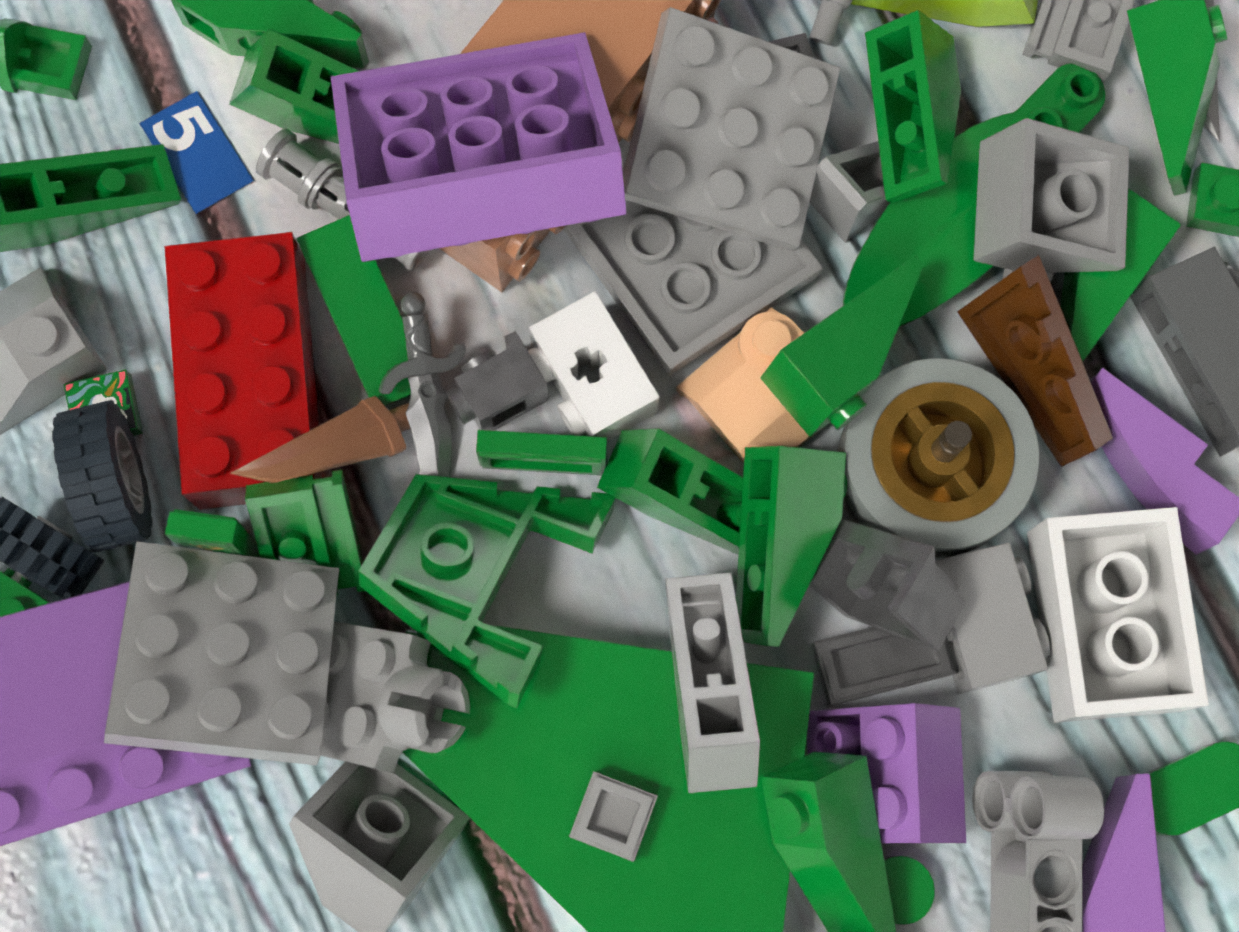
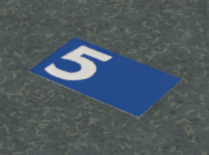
(197, 152)

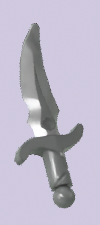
(427, 402)

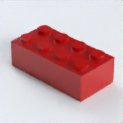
(238, 358)

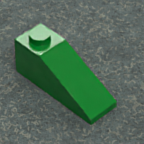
(1179, 73)
(289, 86)
(914, 102)
(81, 193)
(1096, 297)
(839, 358)
(675, 486)
(785, 528)
(831, 839)

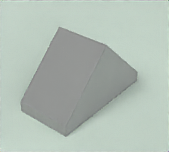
(850, 189)

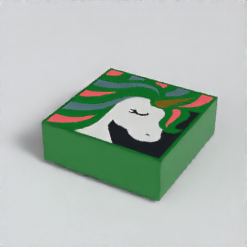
(111, 386)

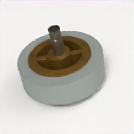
(940, 455)

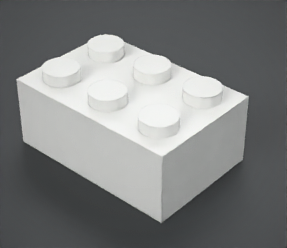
(1117, 615)

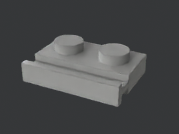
(1079, 33)

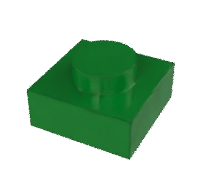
(1214, 200)

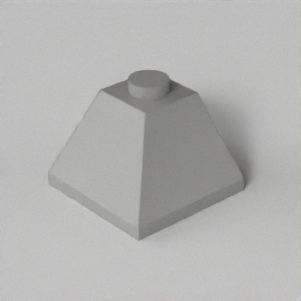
(38, 348)
(373, 842)

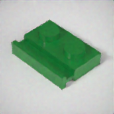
(307, 524)

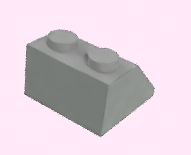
(1051, 198)

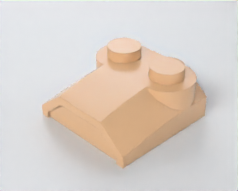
(735, 398)

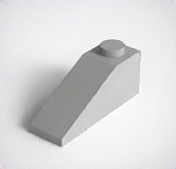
(712, 684)

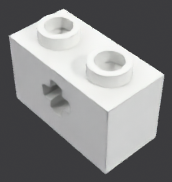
(589, 337)

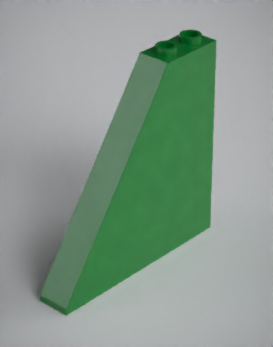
(615, 713)

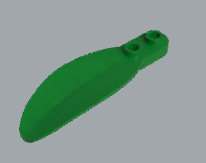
(942, 221)

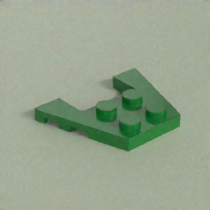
(450, 555)

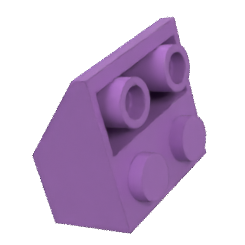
(911, 765)

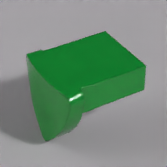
(41, 59)

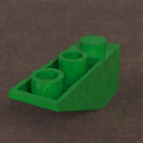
(240, 23)

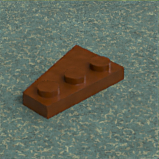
(1037, 358)

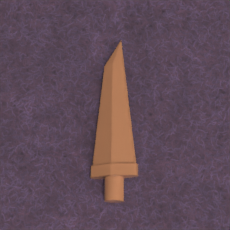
(349, 438)

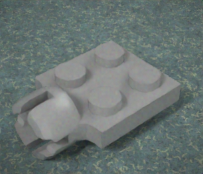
(386, 698)

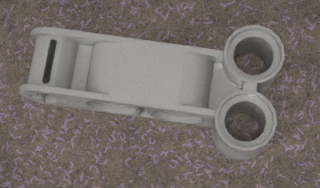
(1038, 825)

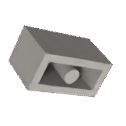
(995, 630)

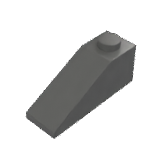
(1196, 327)

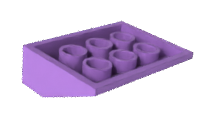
(476, 147)
(55, 715)

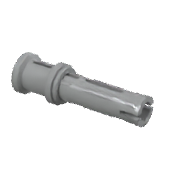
(312, 180)

